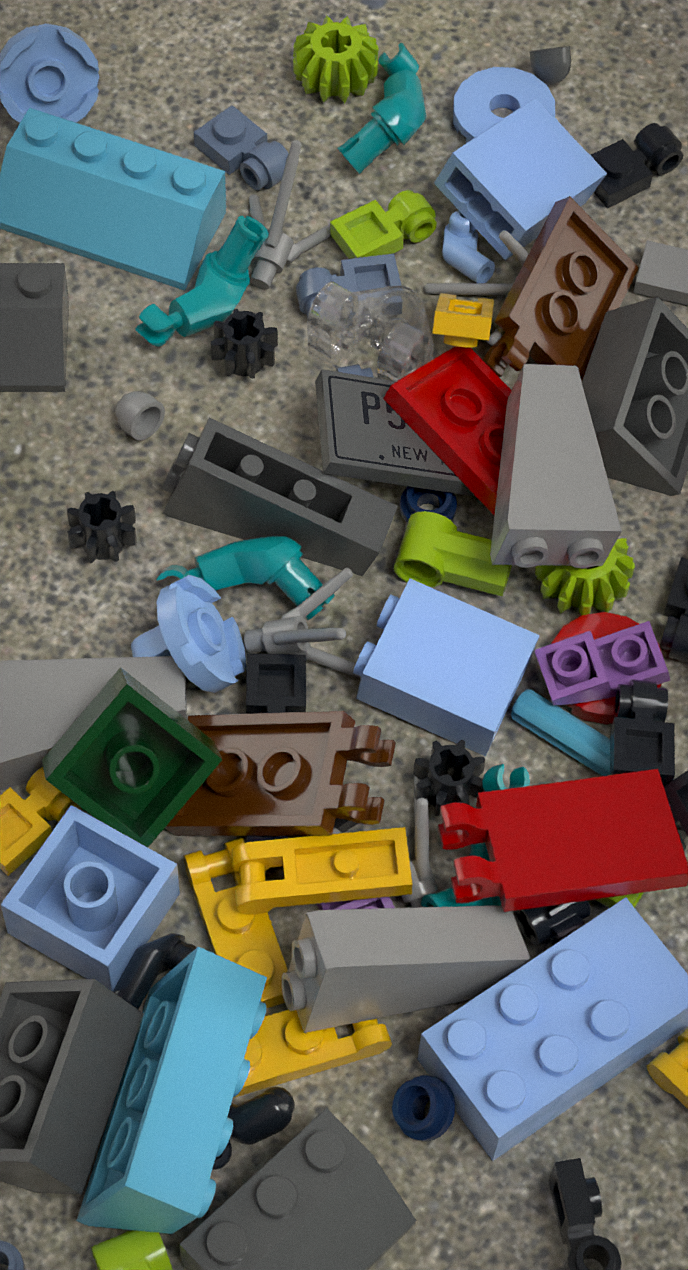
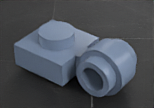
(238, 143)
(356, 276)

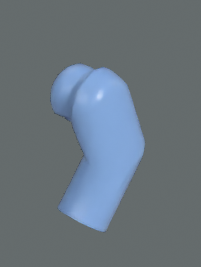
(461, 251)

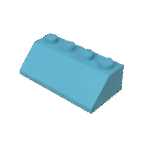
(109, 198)
(176, 1098)

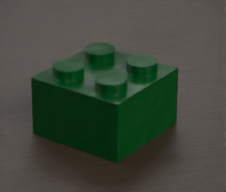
(131, 759)

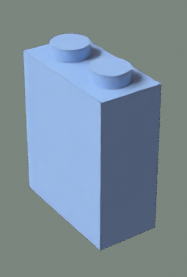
(517, 174)
(444, 665)

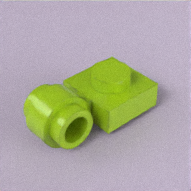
(375, 232)

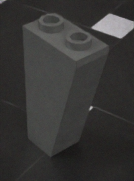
(260, 492)

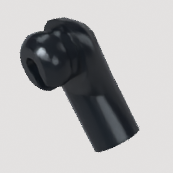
(149, 962)
(261, 1116)

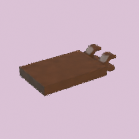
(561, 293)
(283, 775)

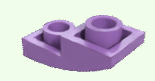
(592, 669)

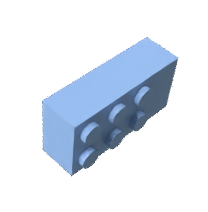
(558, 1028)

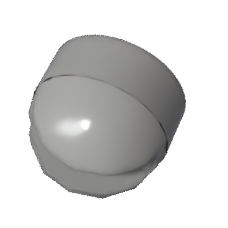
(139, 414)

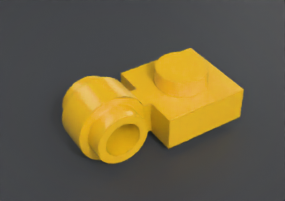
(23, 821)

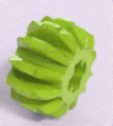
(335, 59)
(589, 586)

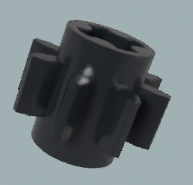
(244, 343)
(101, 526)
(448, 775)
(552, 922)

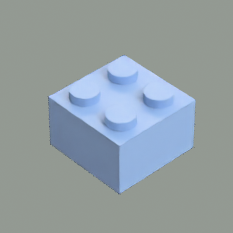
(90, 897)

